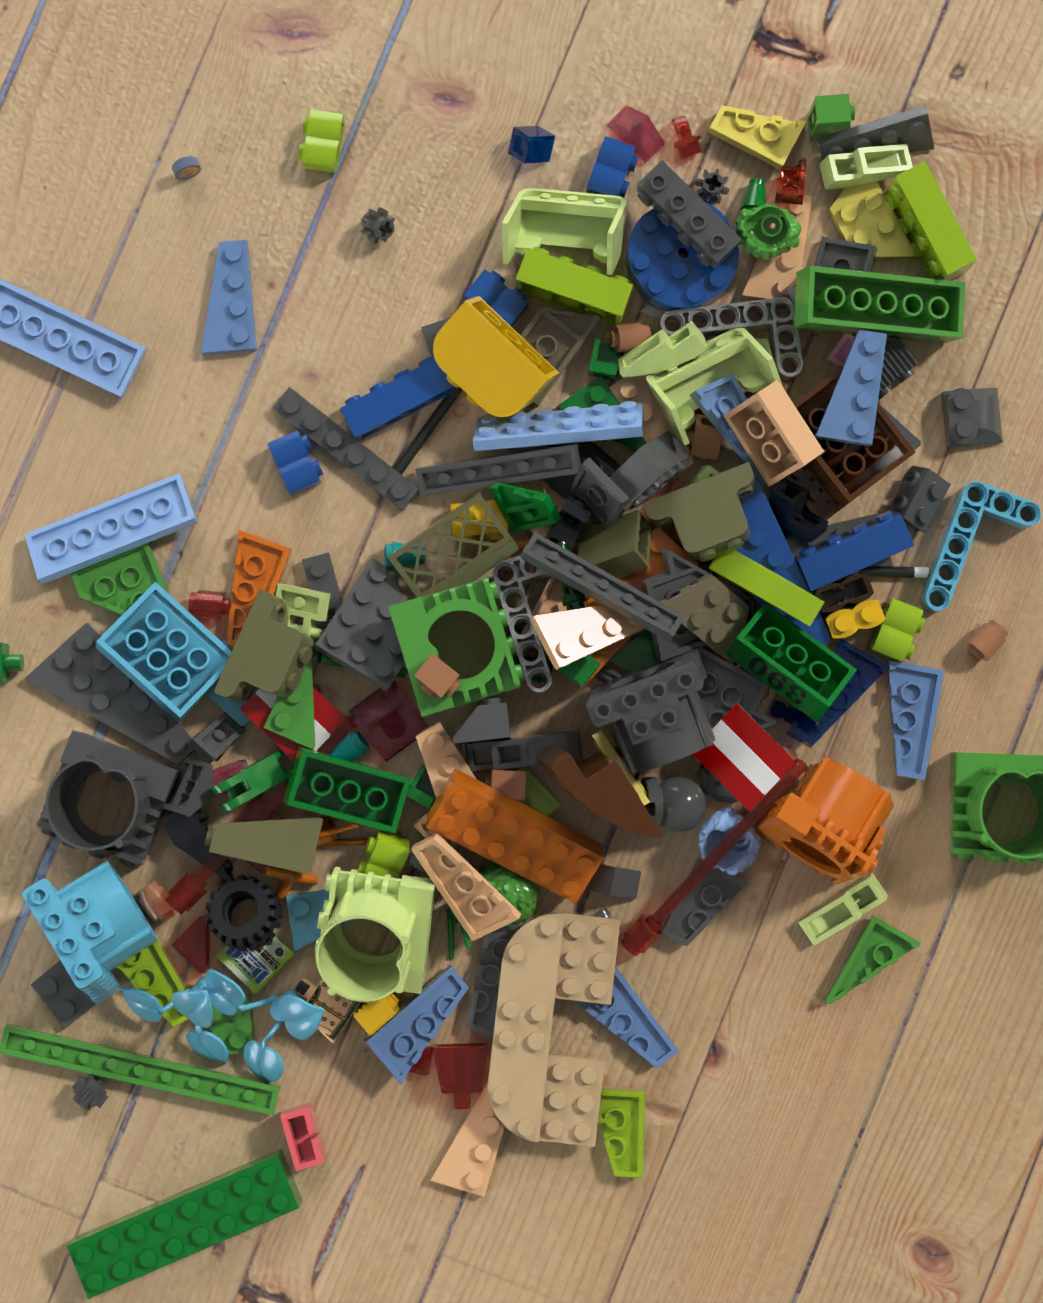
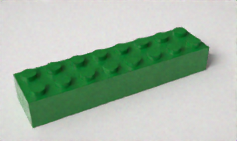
(184, 1223)

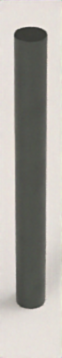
(426, 431)

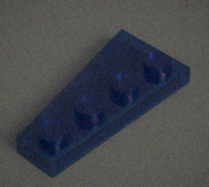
(868, 671)

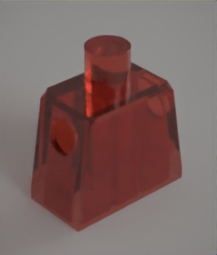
(460, 1070)

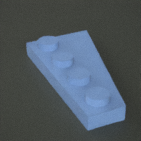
(230, 308)
(716, 401)
(854, 402)
(914, 708)
(633, 1022)
(416, 1023)

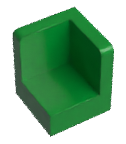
(603, 361)
(581, 670)
(421, 788)

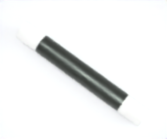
(895, 571)

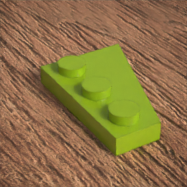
(624, 1129)

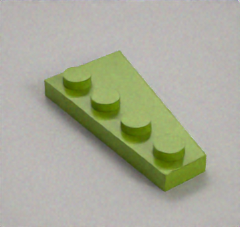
(155, 973)

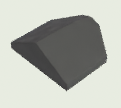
(192, 788)

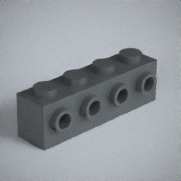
(688, 215)

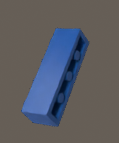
(396, 399)
(853, 551)

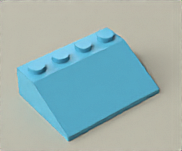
(165, 652)

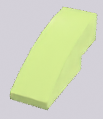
(864, 166)
(663, 351)
(843, 909)

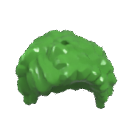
(759, 237)
(515, 888)

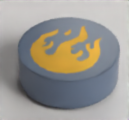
(186, 168)

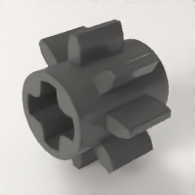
(719, 188)
(377, 225)
(90, 1092)

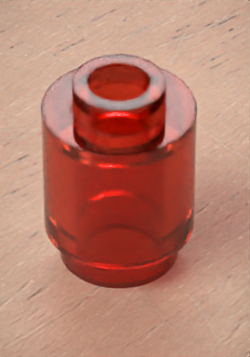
(209, 604)

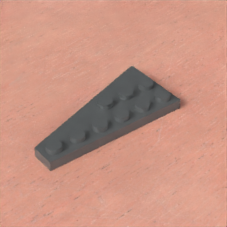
(97, 687)

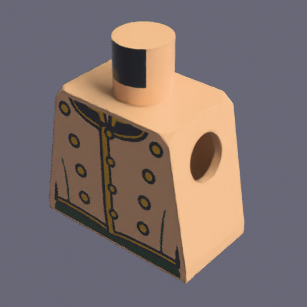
(336, 1008)

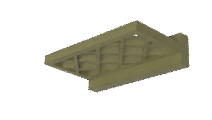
(473, 567)

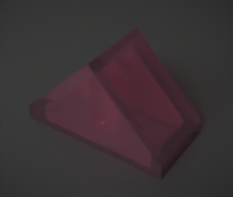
(637, 130)

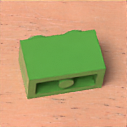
(830, 115)

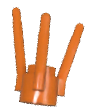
(330, 832)

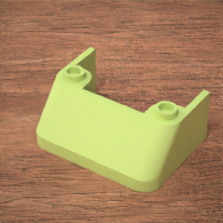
(565, 221)
(727, 354)

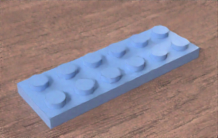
(67, 340)
(559, 426)
(110, 528)

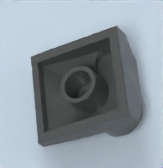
(971, 417)

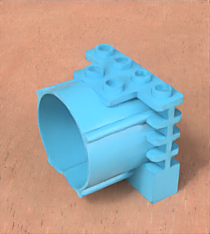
(91, 927)

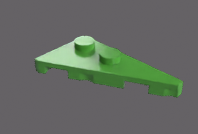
(294, 715)
(874, 950)

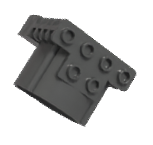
(655, 711)
(151, 786)

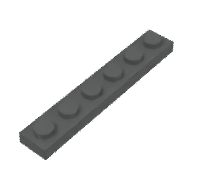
(346, 449)
(500, 468)
(602, 587)

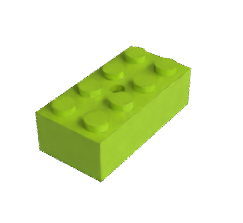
(930, 224)
(573, 286)

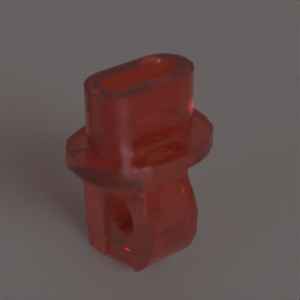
(686, 144)

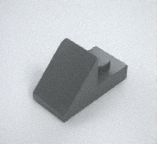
(217, 738)

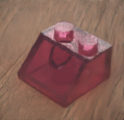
(388, 720)

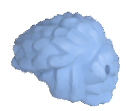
(716, 829)

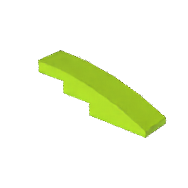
(767, 586)

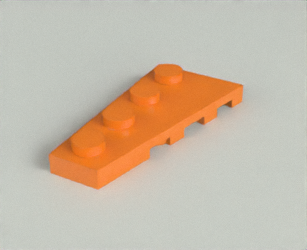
(258, 567)

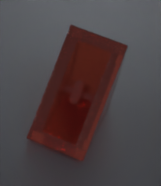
(195, 944)

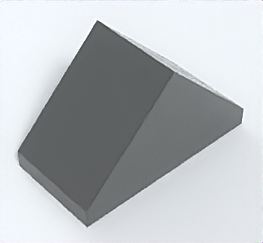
(615, 881)

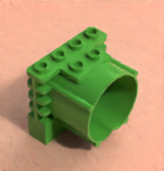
(412, 624)
(970, 779)

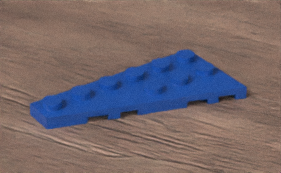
(771, 550)

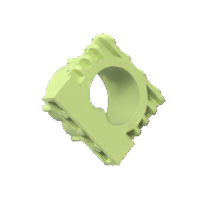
(396, 903)

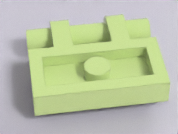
(304, 603)

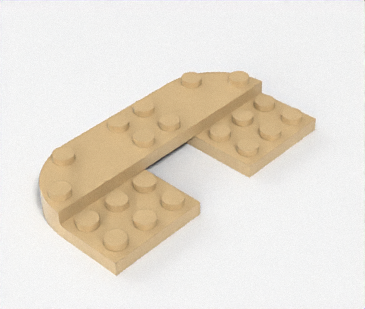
(528, 1088)

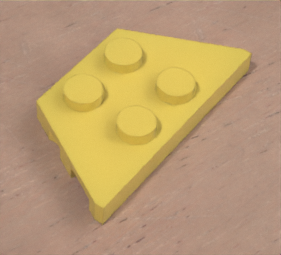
(866, 218)

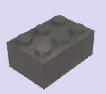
(650, 468)

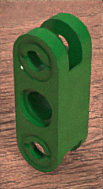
(251, 781)

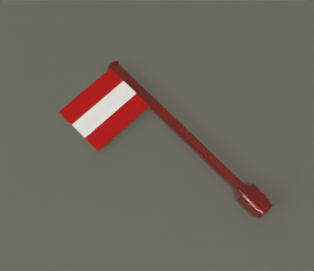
(329, 731)
(756, 774)

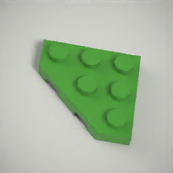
(119, 579)

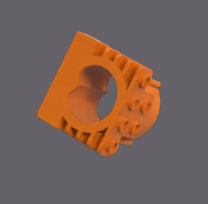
(830, 821)

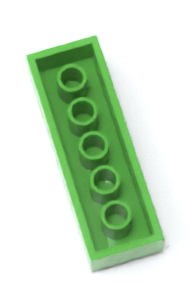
(879, 303)

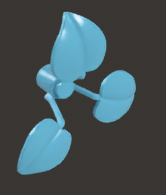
(194, 1005)
(299, 1018)

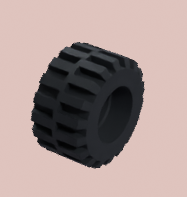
(228, 897)

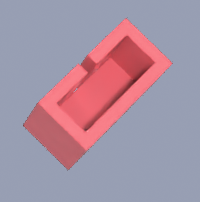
(303, 1142)

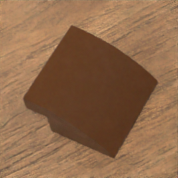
(845, 468)
(601, 788)

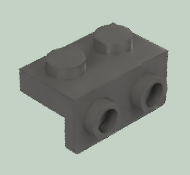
(919, 497)

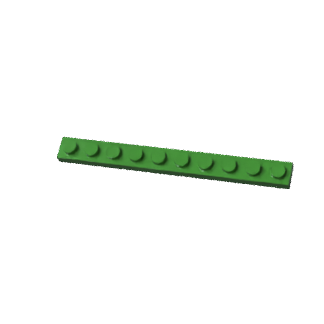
(139, 1069)

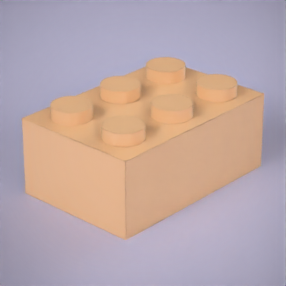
(773, 433)

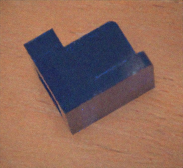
(531, 144)

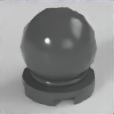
(675, 803)

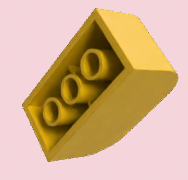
(490, 360)

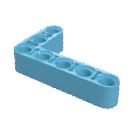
(965, 536)

